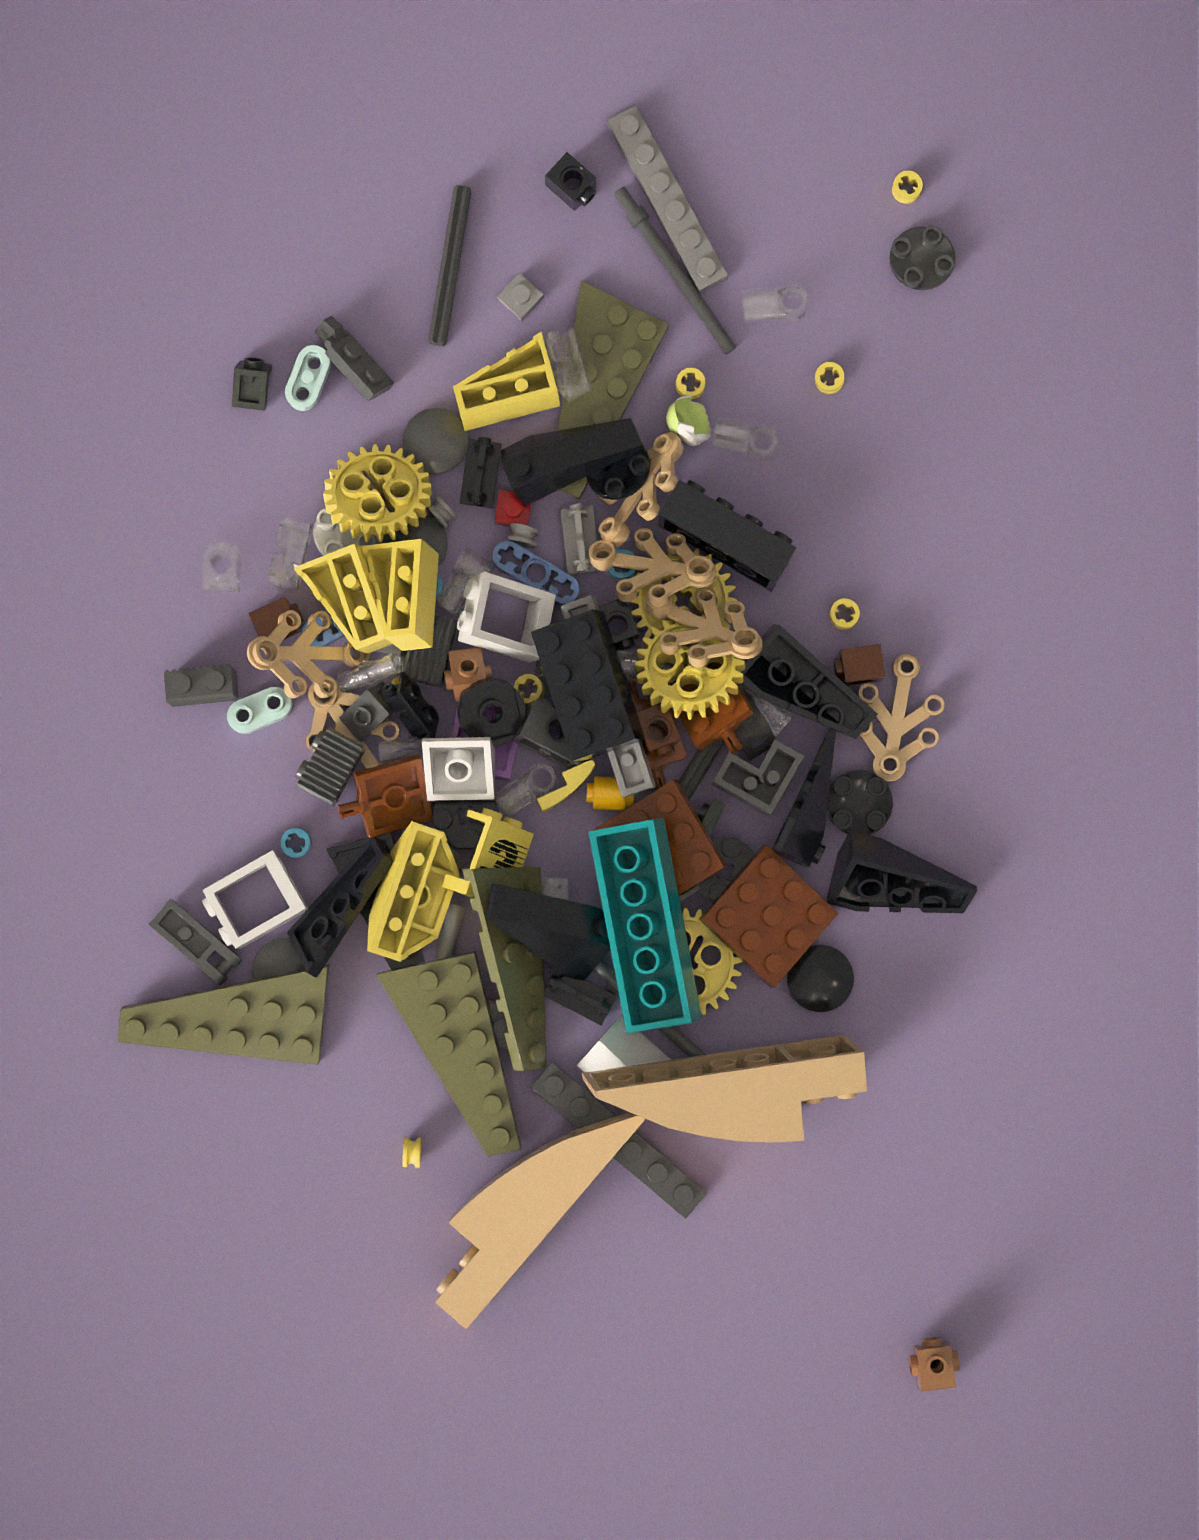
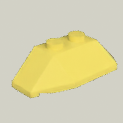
(411, 894)

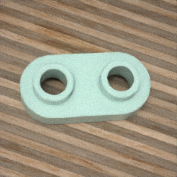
(306, 378)
(259, 711)

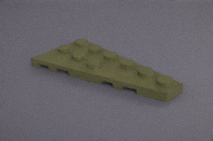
(616, 351)
(513, 968)
(249, 1018)
(453, 1025)

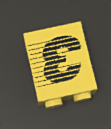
(500, 846)

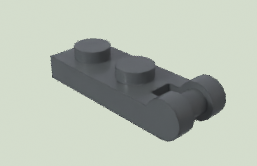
(194, 941)

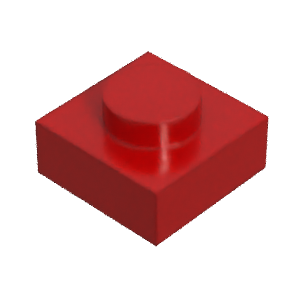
(511, 509)

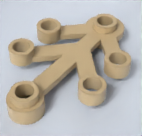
(665, 451)
(694, 571)
(741, 643)
(301, 654)
(333, 707)
(897, 724)

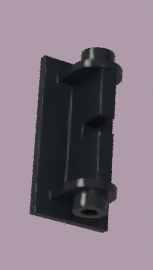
(480, 472)
(420, 716)
(580, 997)

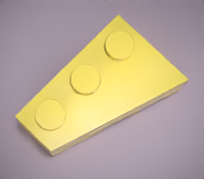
(509, 388)
(405, 590)
(346, 592)

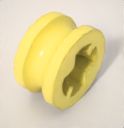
(902, 195)
(699, 378)
(838, 382)
(847, 604)
(524, 681)
(412, 1152)

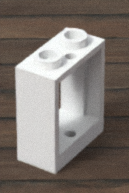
(470, 620)
(285, 884)

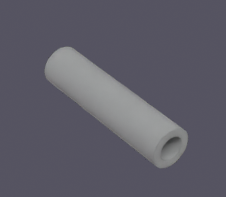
(450, 931)

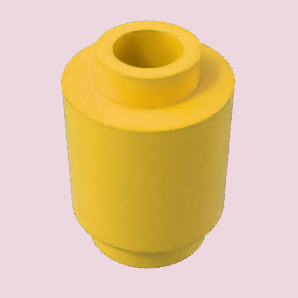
(606, 795)

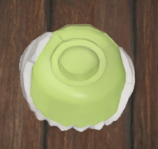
(688, 421)

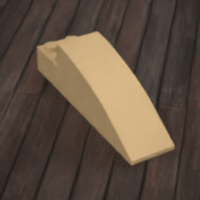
(737, 1092)
(521, 1207)

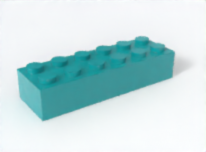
(645, 925)

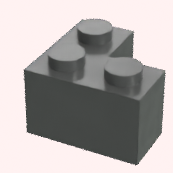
(759, 786)

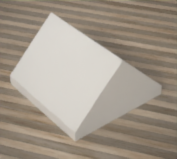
(459, 768)
(621, 1050)

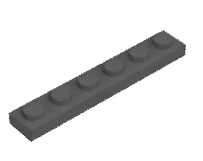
(635, 1155)

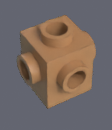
(465, 669)
(942, 1374)

